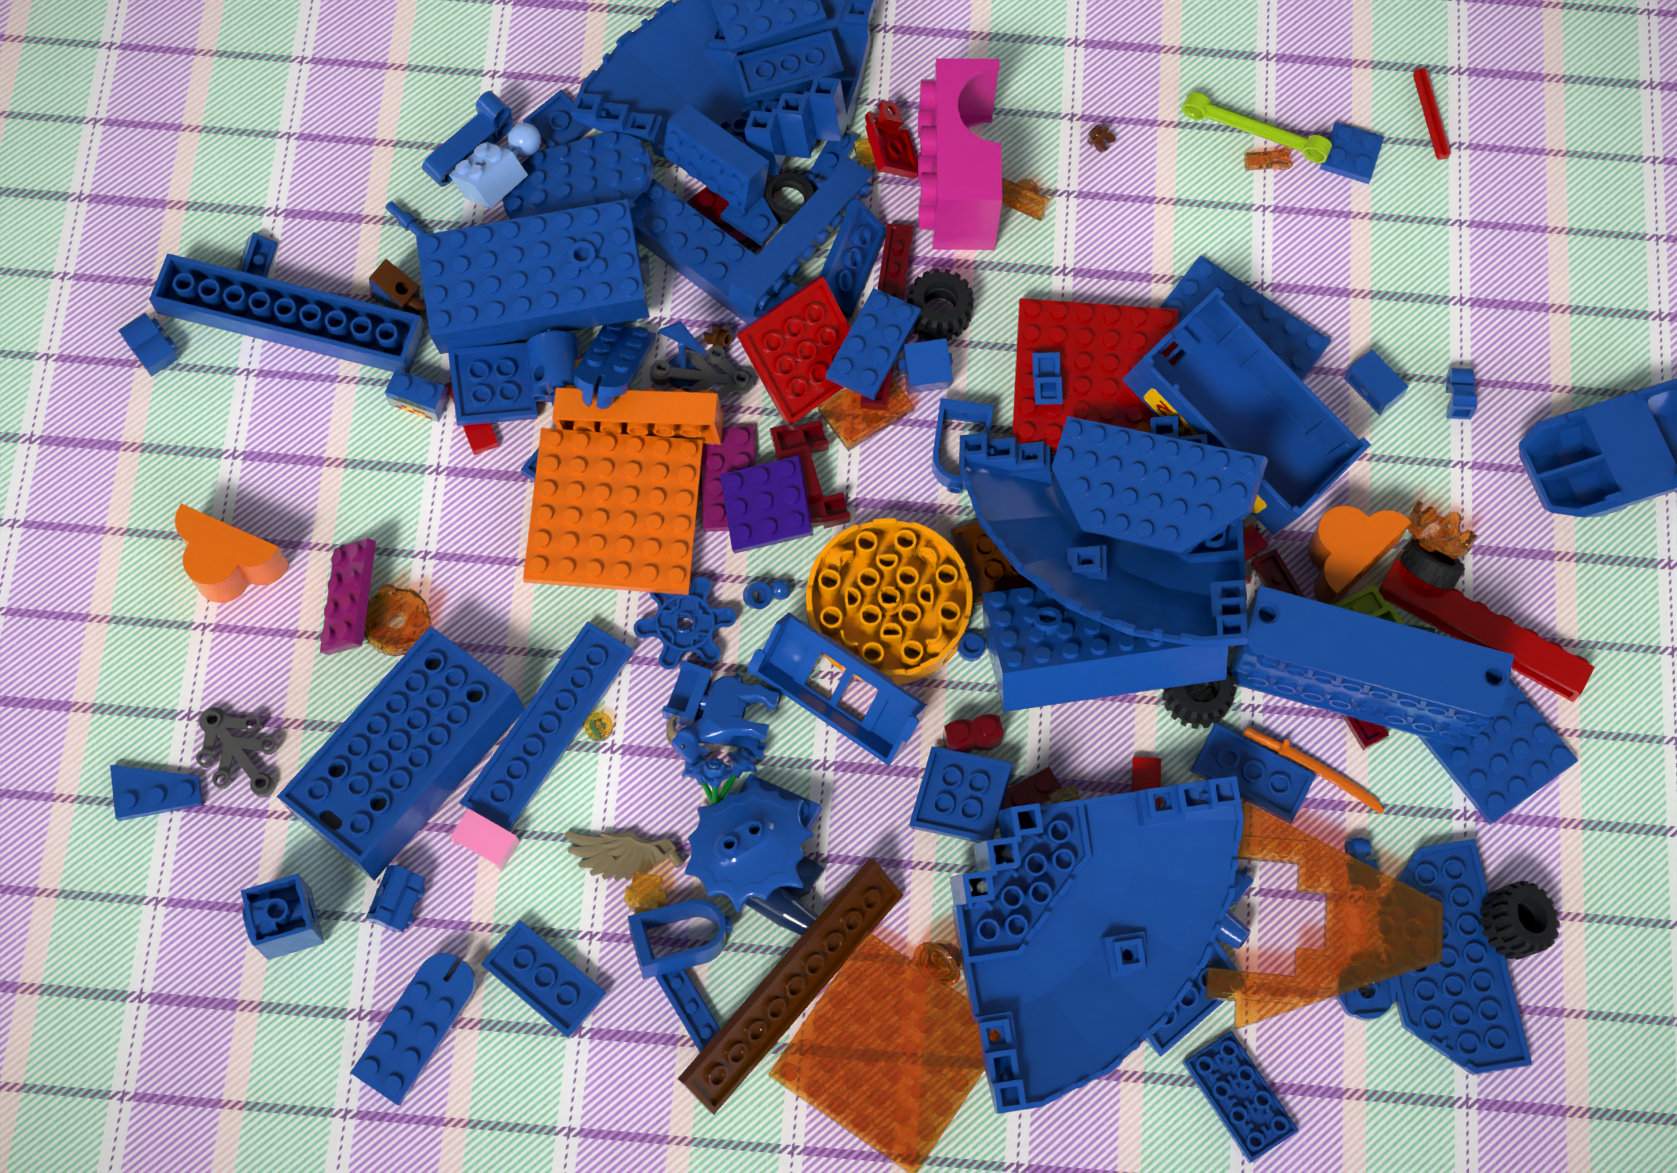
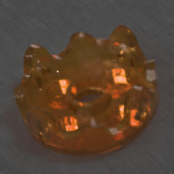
(1435, 533)
(393, 603)

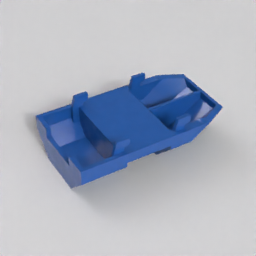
(1605, 453)

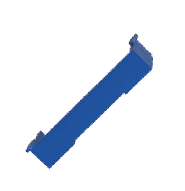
(788, 663)

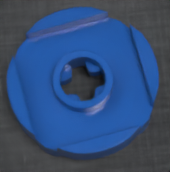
(1372, 1007)

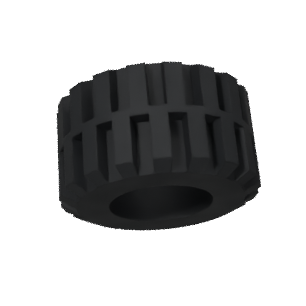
(947, 287)
(1201, 712)
(1519, 920)

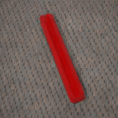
(1431, 113)

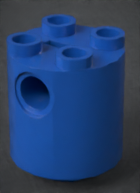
(551, 362)

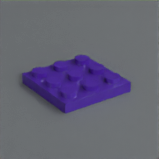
(766, 504)

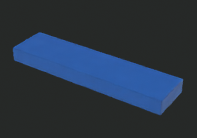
(689, 1007)

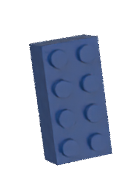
(715, 158)

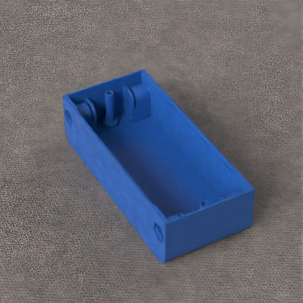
(1370, 668)

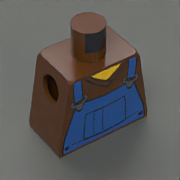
(396, 289)

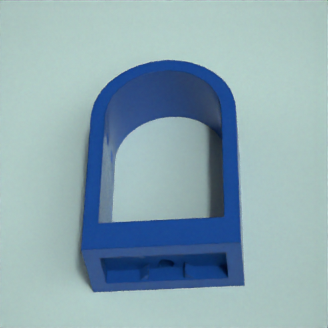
(958, 411)
(670, 914)

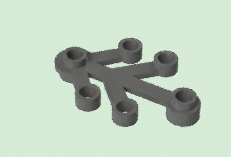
(706, 376)
(234, 748)

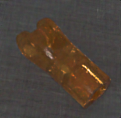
(1264, 160)

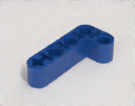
(489, 125)

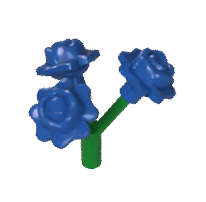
(714, 771)

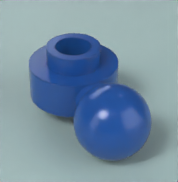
(779, 589)

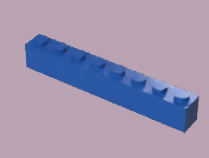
(799, 238)

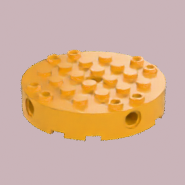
(898, 563)

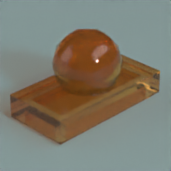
(1024, 198)

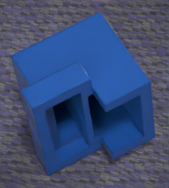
(926, 366)

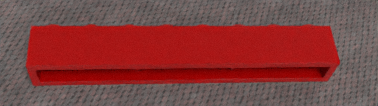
(1474, 623)

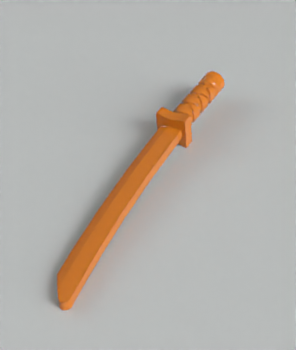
(1306, 761)

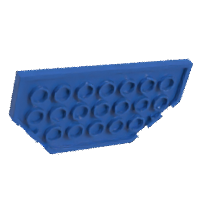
(1153, 485)
(1467, 999)

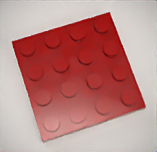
(795, 348)

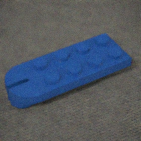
(612, 363)
(416, 1027)

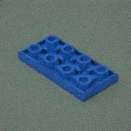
(1240, 1097)

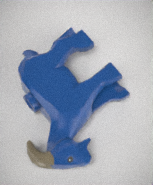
(724, 720)

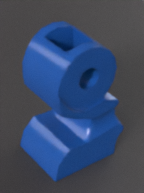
(1463, 400)

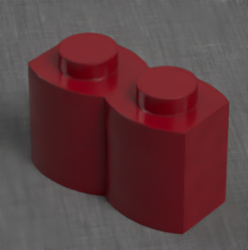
(980, 734)

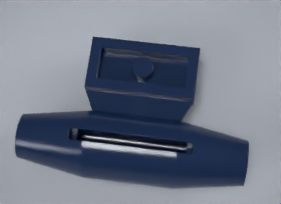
(784, 903)

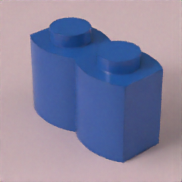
(148, 343)

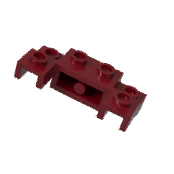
(803, 441)

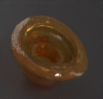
(940, 960)

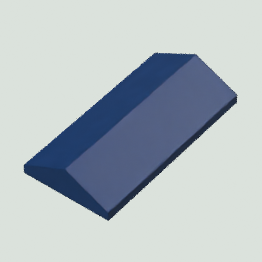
(1193, 1006)

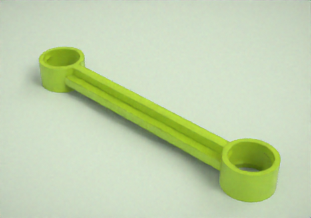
(1314, 148)

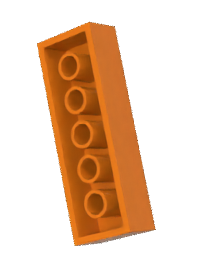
(644, 413)

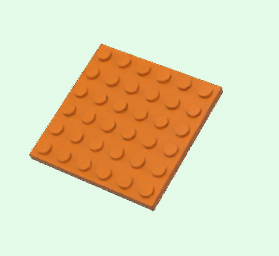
(613, 511)

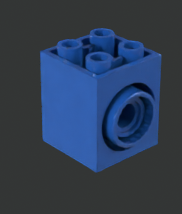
(281, 917)

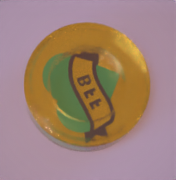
(598, 726)

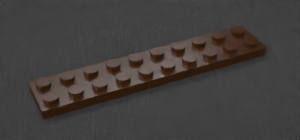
(790, 987)

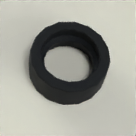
(789, 180)

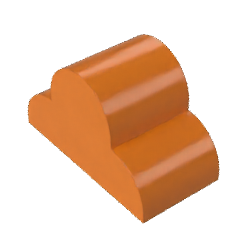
(1349, 545)
(224, 558)

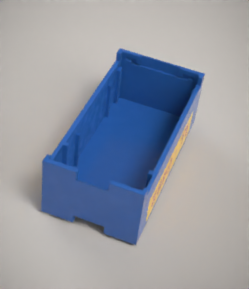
(1249, 404)

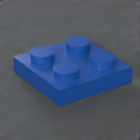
(1352, 152)

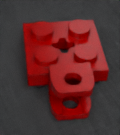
(889, 143)

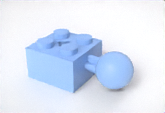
(495, 170)

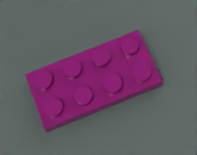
(733, 454)
(347, 597)

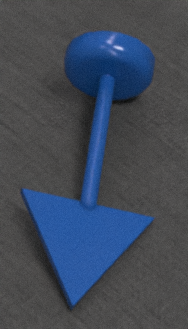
(681, 334)

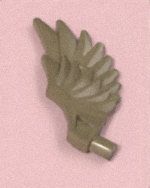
(622, 854)

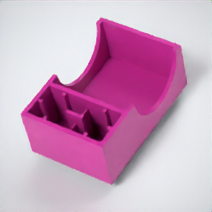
(955, 167)

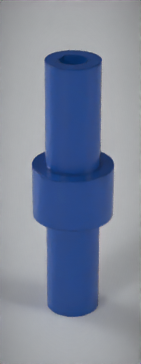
(406, 220)

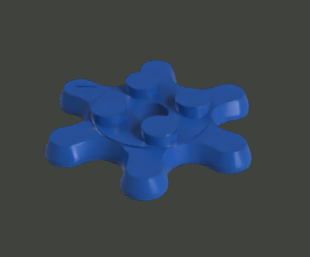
(678, 641)

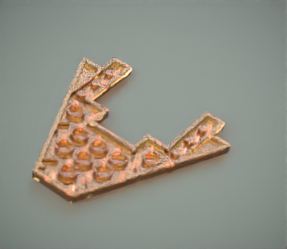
(1370, 926)

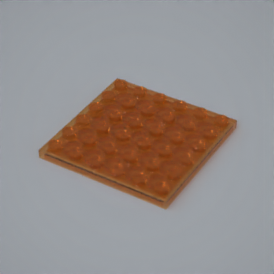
(886, 1054)

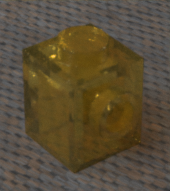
(645, 893)

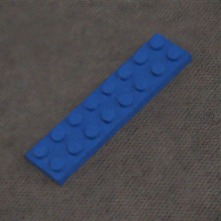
(547, 727)

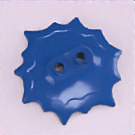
(748, 845)

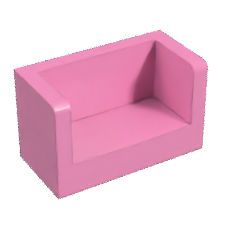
(485, 838)

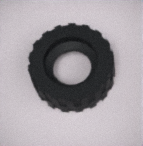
(1432, 567)

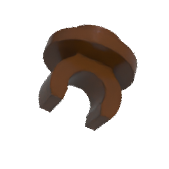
(1098, 134)
(721, 335)

